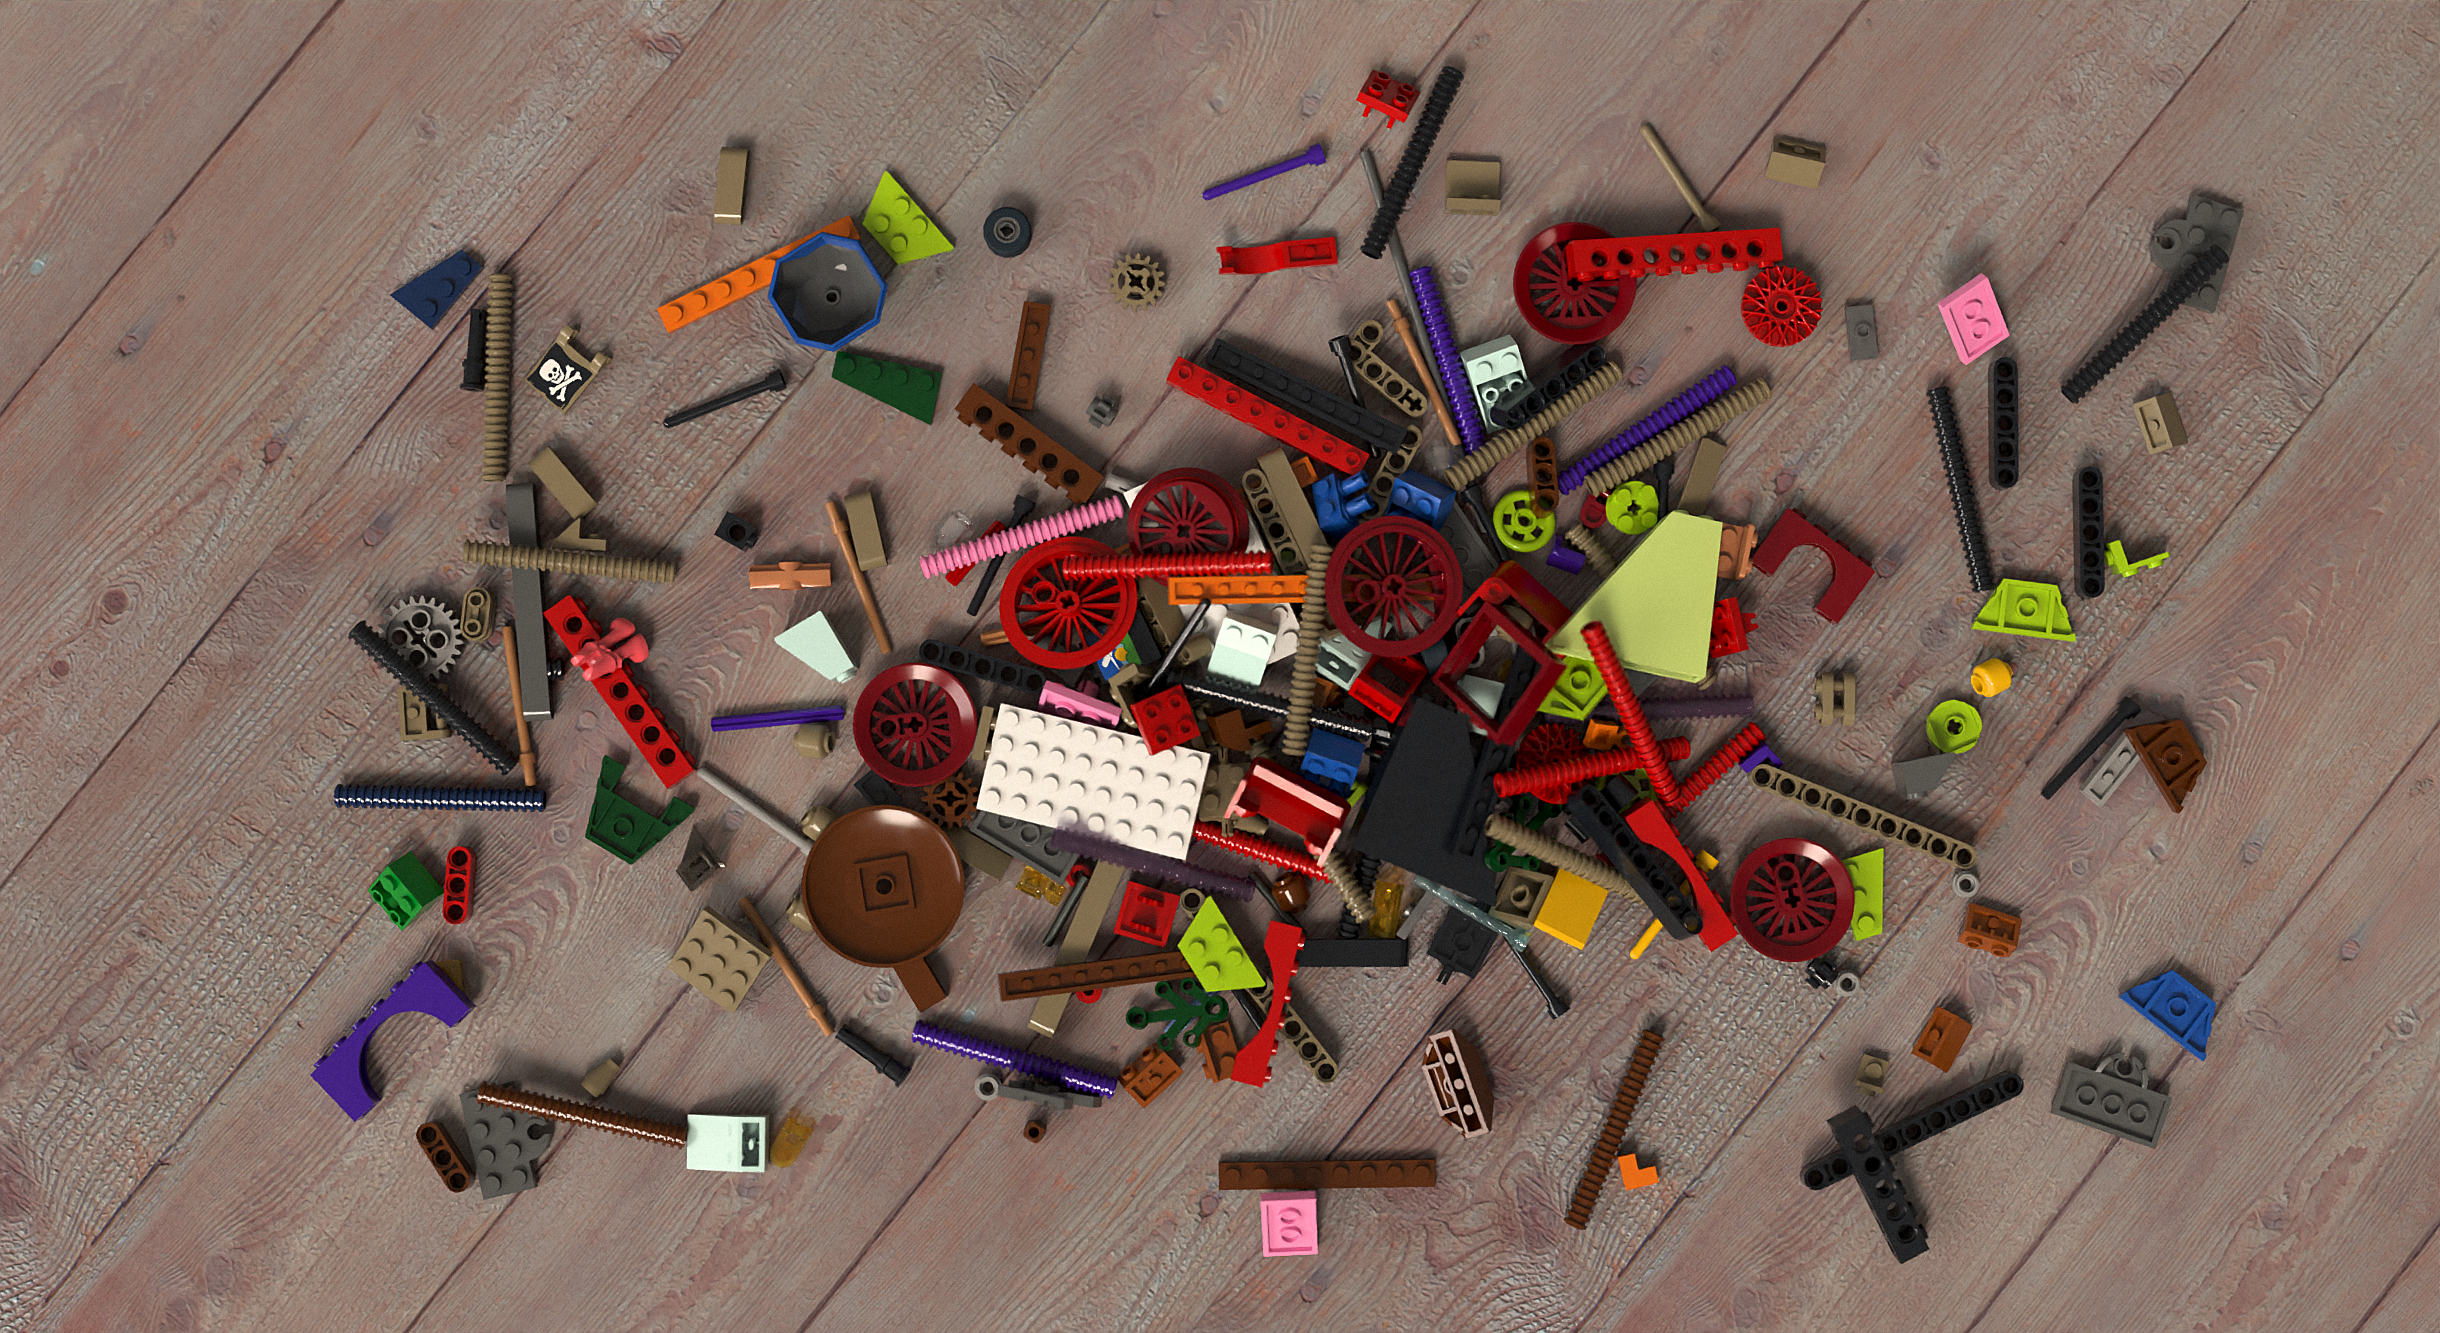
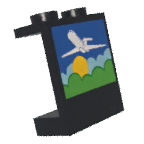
(1136, 648)

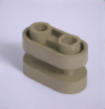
(478, 614)
(1825, 686)

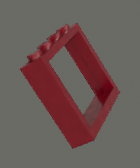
(1465, 651)

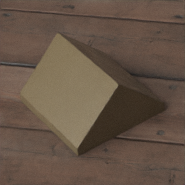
(1521, 897)

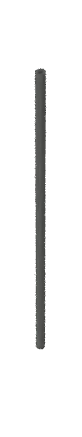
(1413, 306)

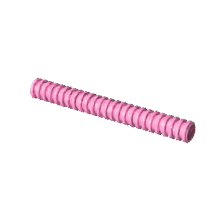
(1021, 536)

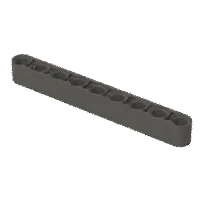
(530, 605)

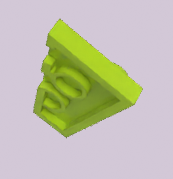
(1867, 881)

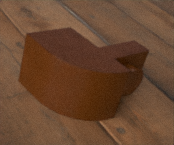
(1232, 733)

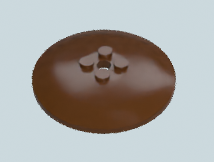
(844, 876)

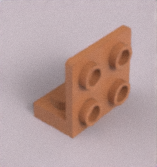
(1735, 551)

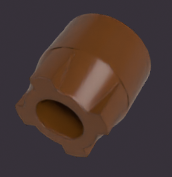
(1038, 1124)

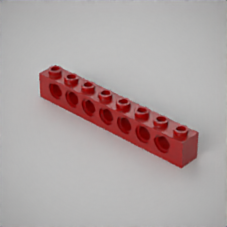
(1765, 241)
(1266, 418)
(670, 774)

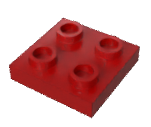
(1388, 97)
(1729, 628)
(1165, 720)
(1146, 914)

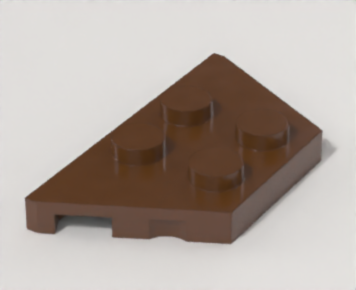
(2169, 757)

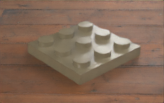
(720, 959)

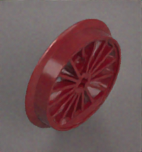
(1444, 578)

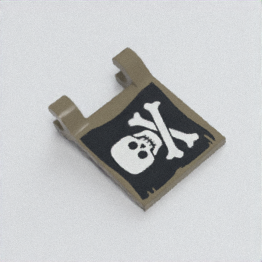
(564, 372)

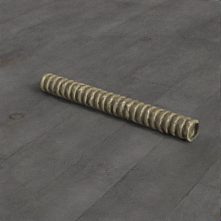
(497, 377)
(1677, 437)
(1512, 439)
(569, 561)
(1605, 566)
(1307, 651)
(1560, 855)
(1333, 864)

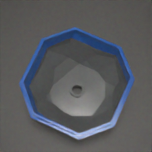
(812, 273)

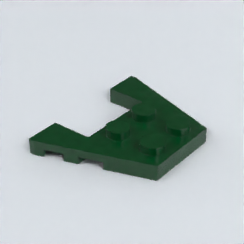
(623, 826)

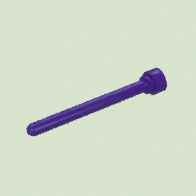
(1312, 156)

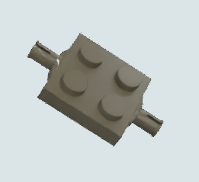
(1219, 789)

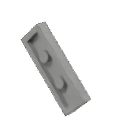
(2110, 772)

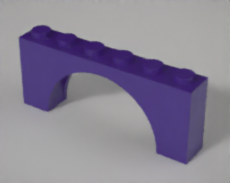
(345, 1070)

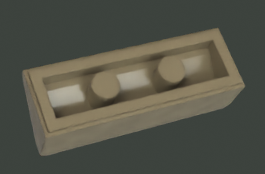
(1701, 477)
(978, 852)

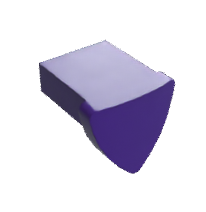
(1564, 558)
(1758, 755)

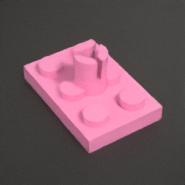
(1973, 319)
(1079, 704)
(1289, 1223)

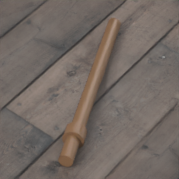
(1402, 326)
(839, 529)
(527, 758)
(815, 1010)

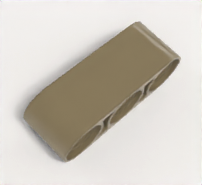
(731, 186)
(563, 483)
(866, 530)

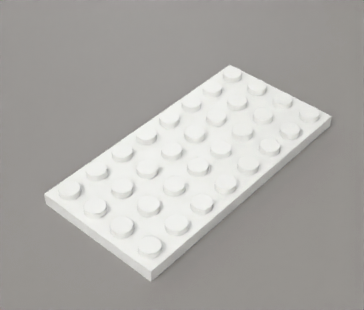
(1093, 781)

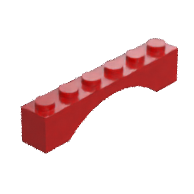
(1649, 826)
(1253, 1059)

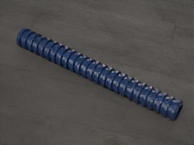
(440, 798)

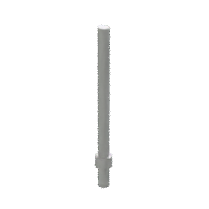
(756, 810)

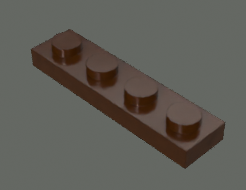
(1028, 356)

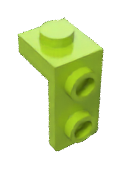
(2116, 559)

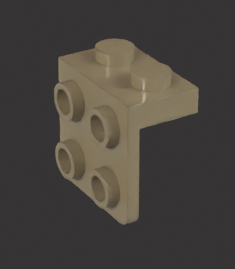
(1124, 686)

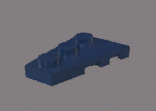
(438, 289)

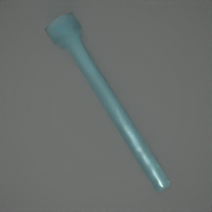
(1518, 938)

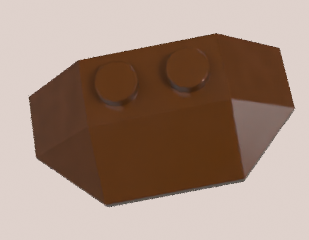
(1458, 1083)

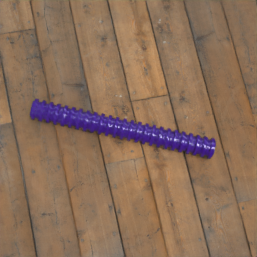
(1448, 358)
(1648, 427)
(1014, 1059)

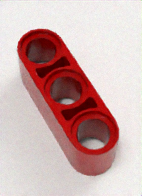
(451, 896)

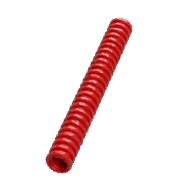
(1168, 565)
(1631, 713)
(1583, 768)
(1710, 772)
(1260, 849)

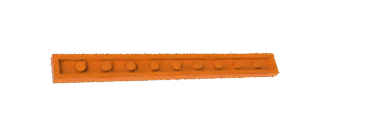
(1268, 589)

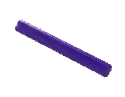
(777, 718)

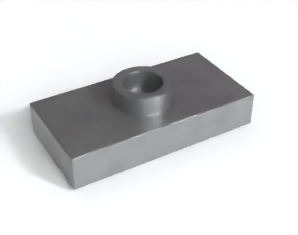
(1861, 332)
(1413, 914)

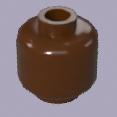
(1291, 892)

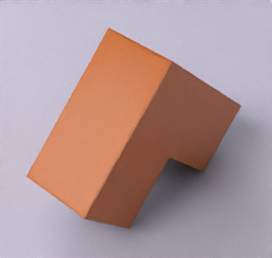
(1632, 1175)

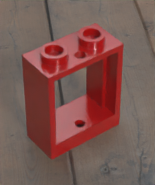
(1378, 696)

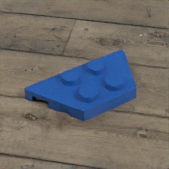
(2174, 1009)

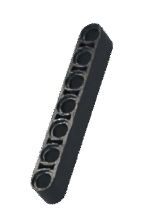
(1623, 858)

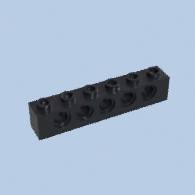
(1902, 1244)

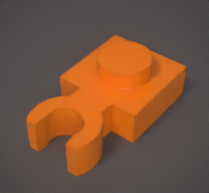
(1603, 734)

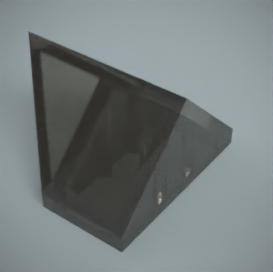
(698, 861)

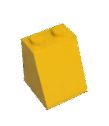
(1570, 908)

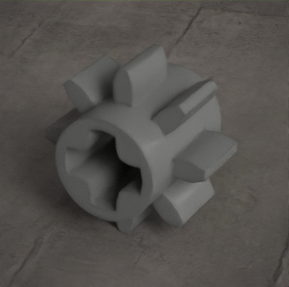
(1102, 411)

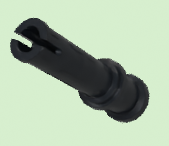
(474, 363)
(884, 1062)

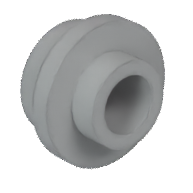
(1973, 884)
(1852, 989)
(981, 1093)

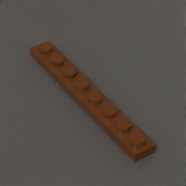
(1093, 975)
(1326, 1174)

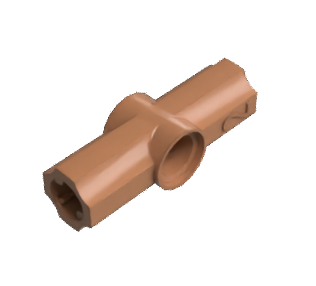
(790, 576)

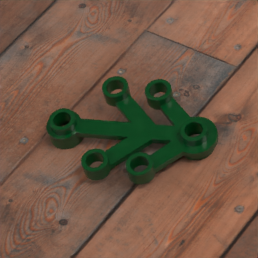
(1504, 851)
(1182, 1014)

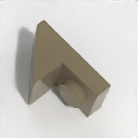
(574, 539)

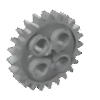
(438, 622)

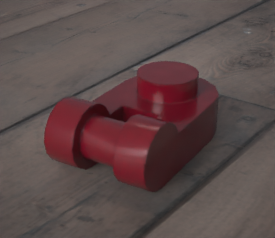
(1592, 512)

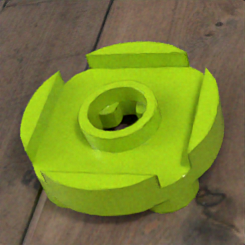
(1647, 507)
(1967, 734)

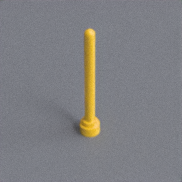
(1704, 861)

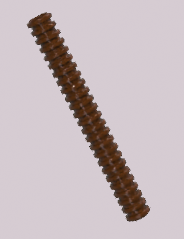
(582, 1114)
(1614, 1129)

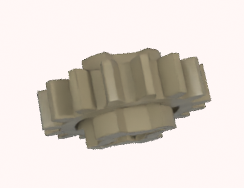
(1127, 291)

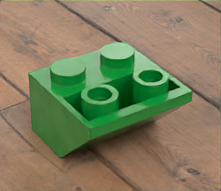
(405, 890)

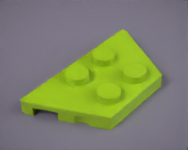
(902, 225)
(2025, 610)
(1576, 690)
(1217, 953)

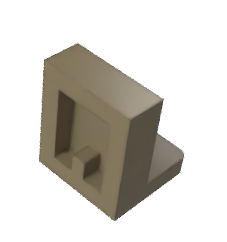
(1871, 1075)

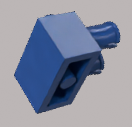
(1336, 505)

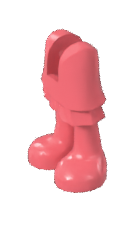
(602, 659)

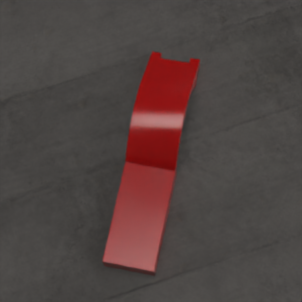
(1277, 256)

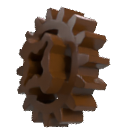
(950, 812)

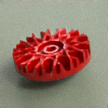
(1793, 290)
(1550, 745)

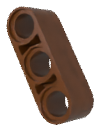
(1547, 466)
(433, 1149)

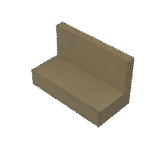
(1795, 163)
(2160, 423)

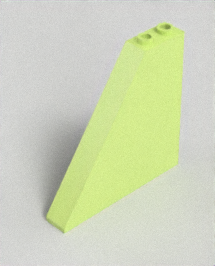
(1656, 601)

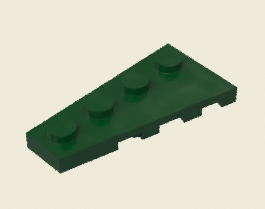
(897, 385)

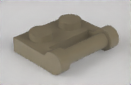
(415, 718)

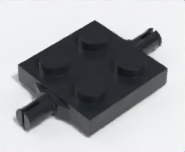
(1461, 944)

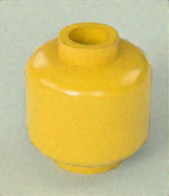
(1991, 677)

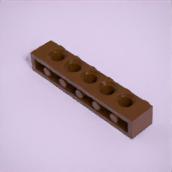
(978, 399)

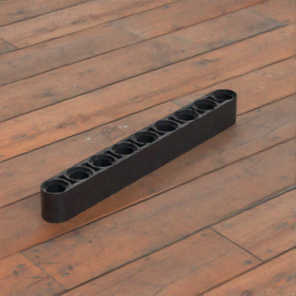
(1924, 1128)

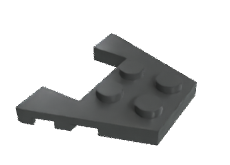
(1047, 1095)

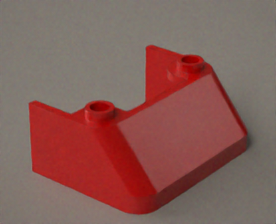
(1514, 580)
(1291, 803)

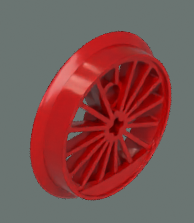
(1016, 585)

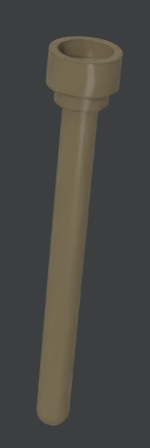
(1706, 221)

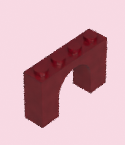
(1848, 572)

